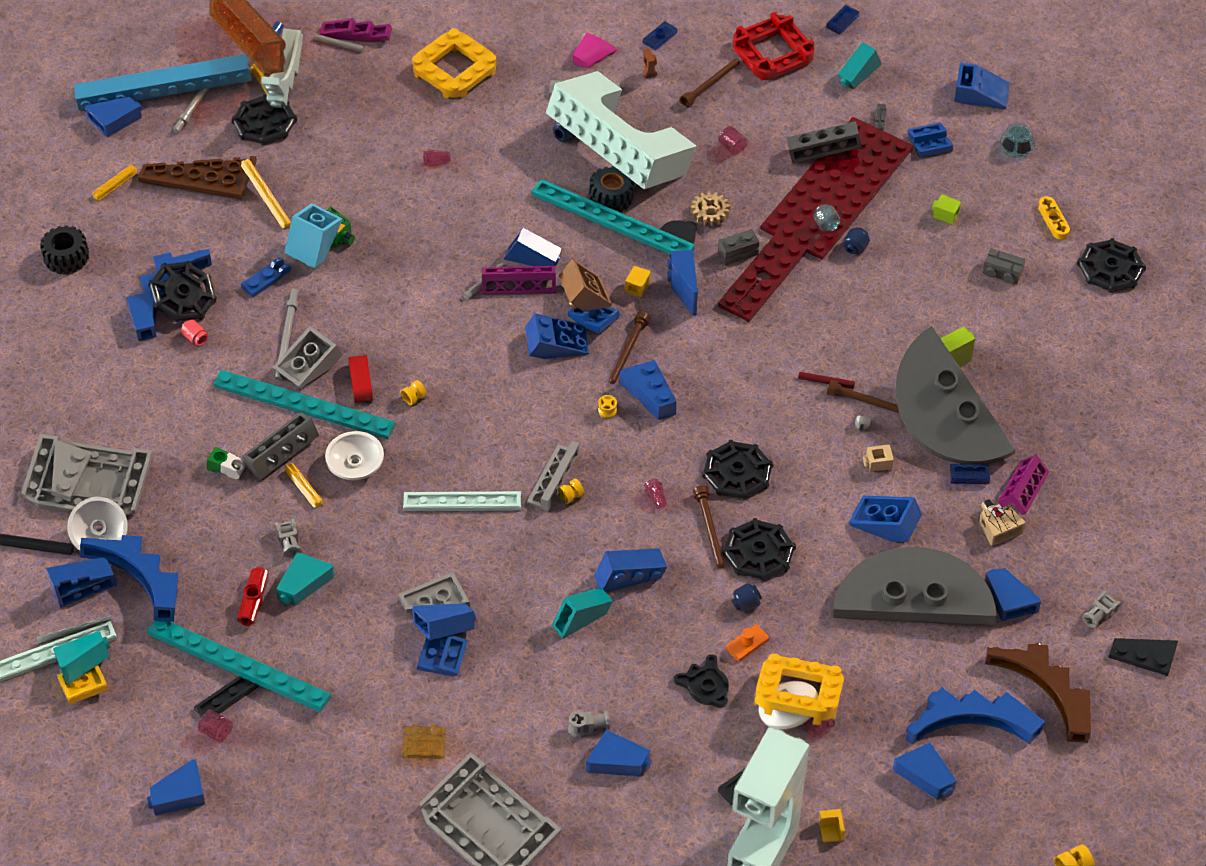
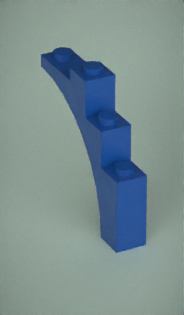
(142, 305)
(143, 567)
(1002, 713)

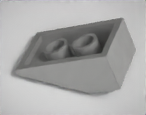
(308, 358)

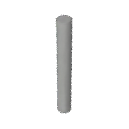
(335, 42)
(473, 290)

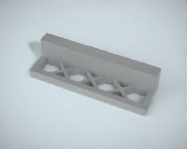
(557, 479)

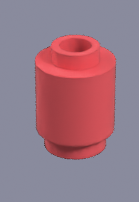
(194, 333)

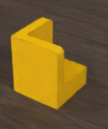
(637, 281)
(831, 825)

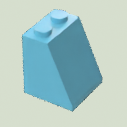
(312, 235)

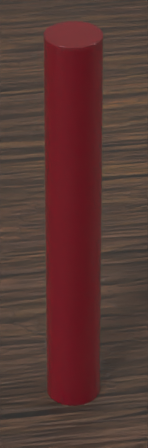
(825, 379)

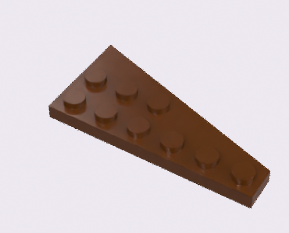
(202, 176)

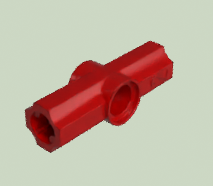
(254, 587)

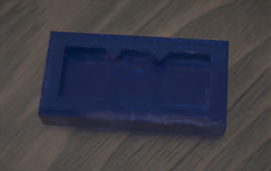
(842, 19)
(660, 35)
(969, 474)

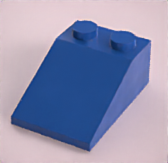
(683, 278)
(887, 516)

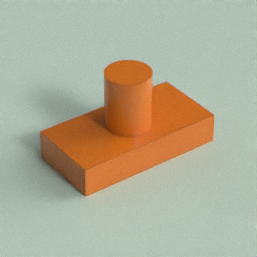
(747, 642)

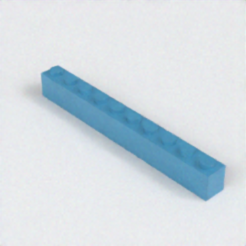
(165, 81)

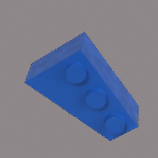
(650, 388)
(629, 568)
(80, 580)

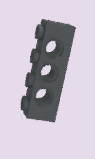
(824, 142)
(280, 446)

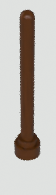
(688, 98)
(641, 320)
(836, 389)
(701, 494)

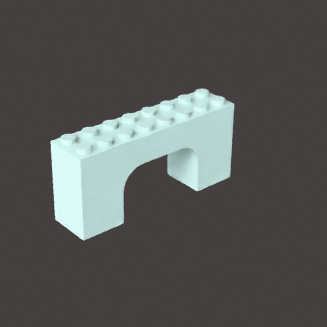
(587, 110)
(770, 799)

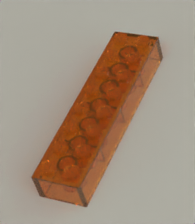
(250, 34)

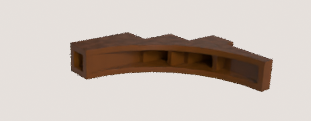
(1054, 680)

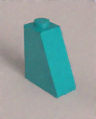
(859, 66)
(303, 578)
(581, 610)
(81, 655)

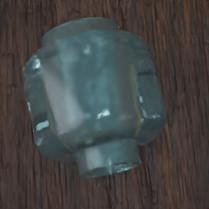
(826, 217)

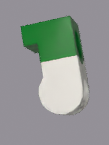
(225, 463)

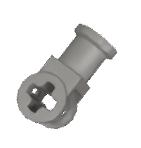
(288, 537)
(1102, 609)
(587, 723)

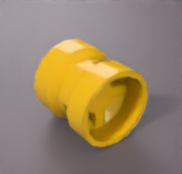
(413, 393)
(571, 491)

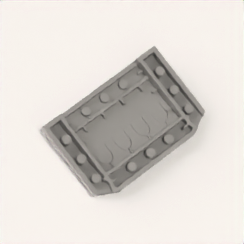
(109, 474)
(486, 818)

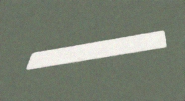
(40, 639)

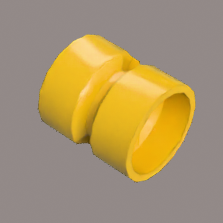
(1078, 856)

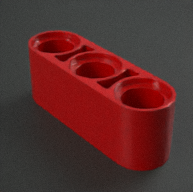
(360, 378)

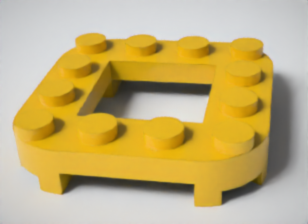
(454, 40)
(821, 709)

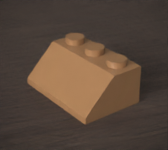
(583, 287)

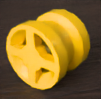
(609, 402)

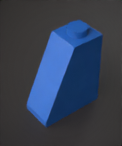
(113, 114)
(532, 250)
(1010, 595)
(443, 619)
(618, 756)
(926, 771)
(177, 790)

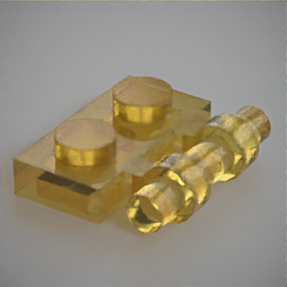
(424, 746)

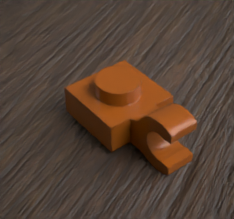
(649, 63)

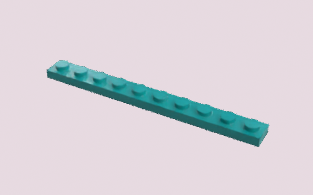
(609, 218)
(303, 403)
(240, 664)

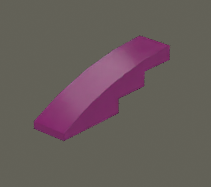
(350, 30)

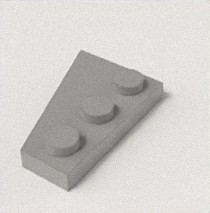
(68, 469)
(438, 591)

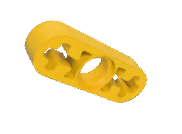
(1053, 211)

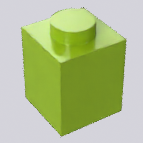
(946, 209)

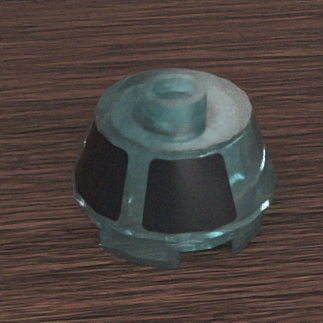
(1017, 140)

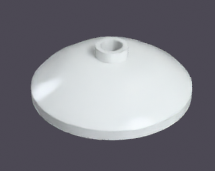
(352, 448)
(93, 512)
(788, 720)

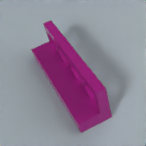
(518, 273)
(1020, 480)

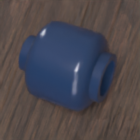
(562, 133)
(856, 241)
(746, 598)

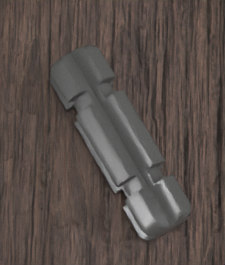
(880, 116)

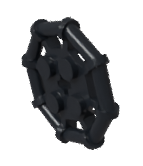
(268, 130)
(1116, 253)
(175, 297)
(737, 478)
(755, 558)

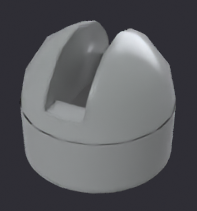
(863, 421)

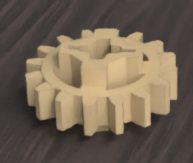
(710, 208)

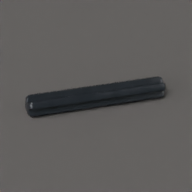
(36, 544)

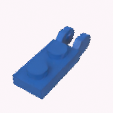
(265, 277)

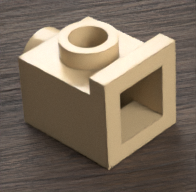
(878, 458)

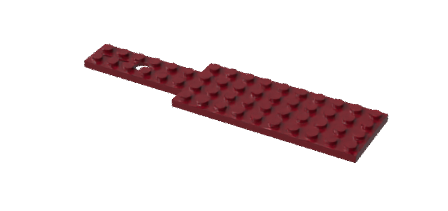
(840, 180)

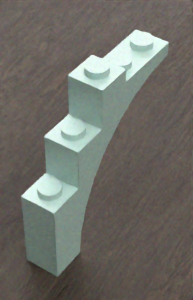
(280, 83)

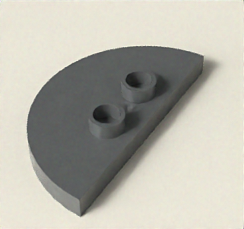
(944, 408)
(915, 587)

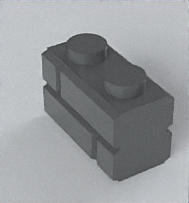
(738, 247)
(1003, 266)

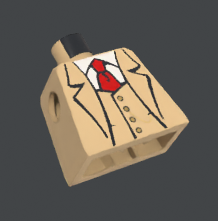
(1000, 523)

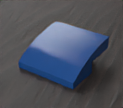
(930, 140)
(594, 320)
(442, 655)

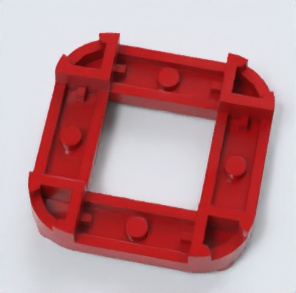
(764, 67)

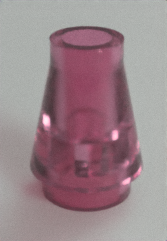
(435, 157)
(655, 491)

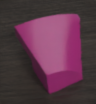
(591, 50)

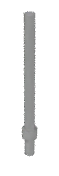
(185, 117)
(292, 305)

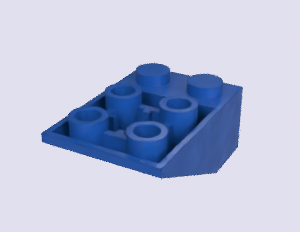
(980, 87)
(555, 337)

